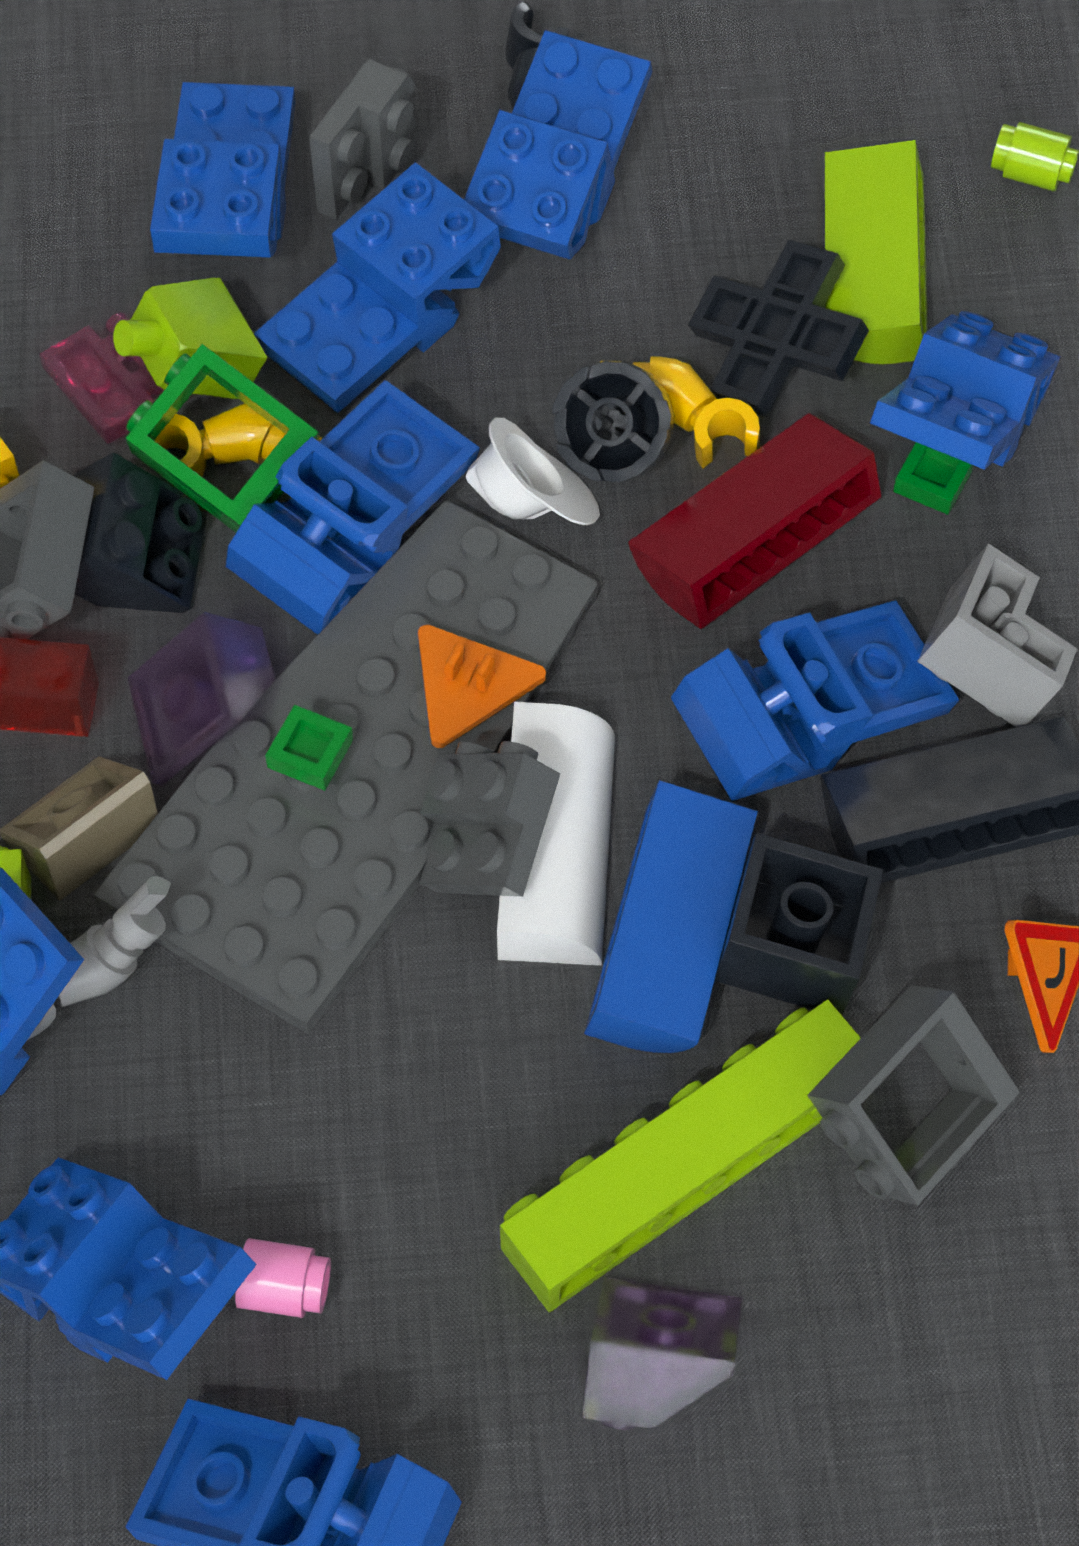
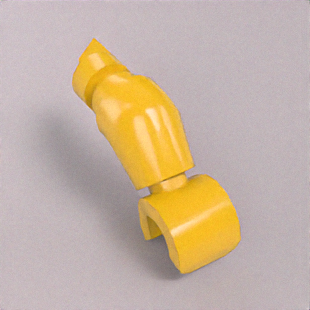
(700, 410)
(226, 438)

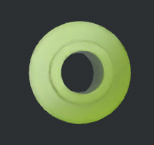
(1034, 156)

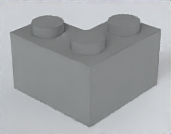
(991, 645)

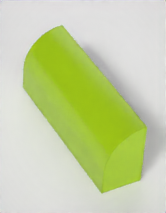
(880, 235)

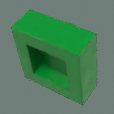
(932, 478)
(309, 747)

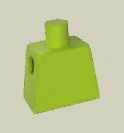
(181, 318)

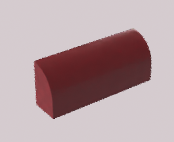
(756, 519)

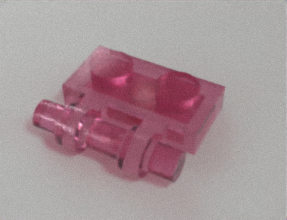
(97, 380)

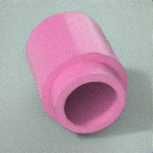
(284, 1280)

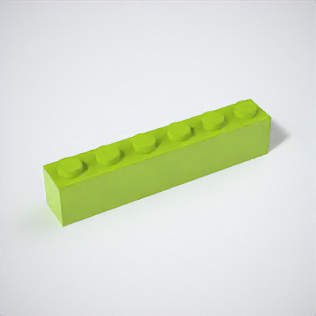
(675, 1161)

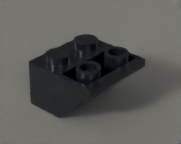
(138, 540)

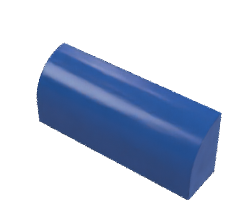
(671, 922)

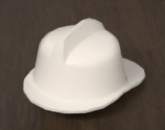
(528, 481)

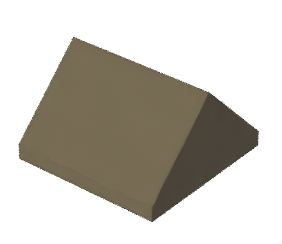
(83, 824)

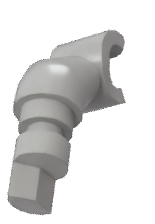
(113, 948)

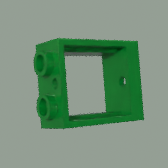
(182, 381)

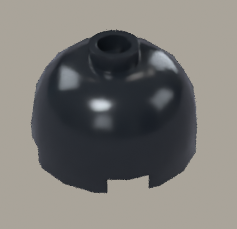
(589, 418)

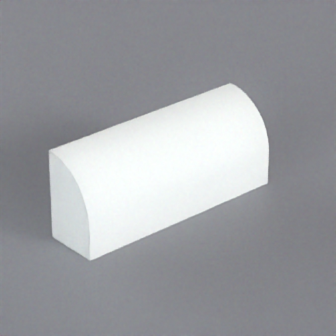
(566, 890)

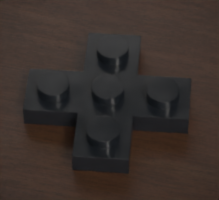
(778, 326)

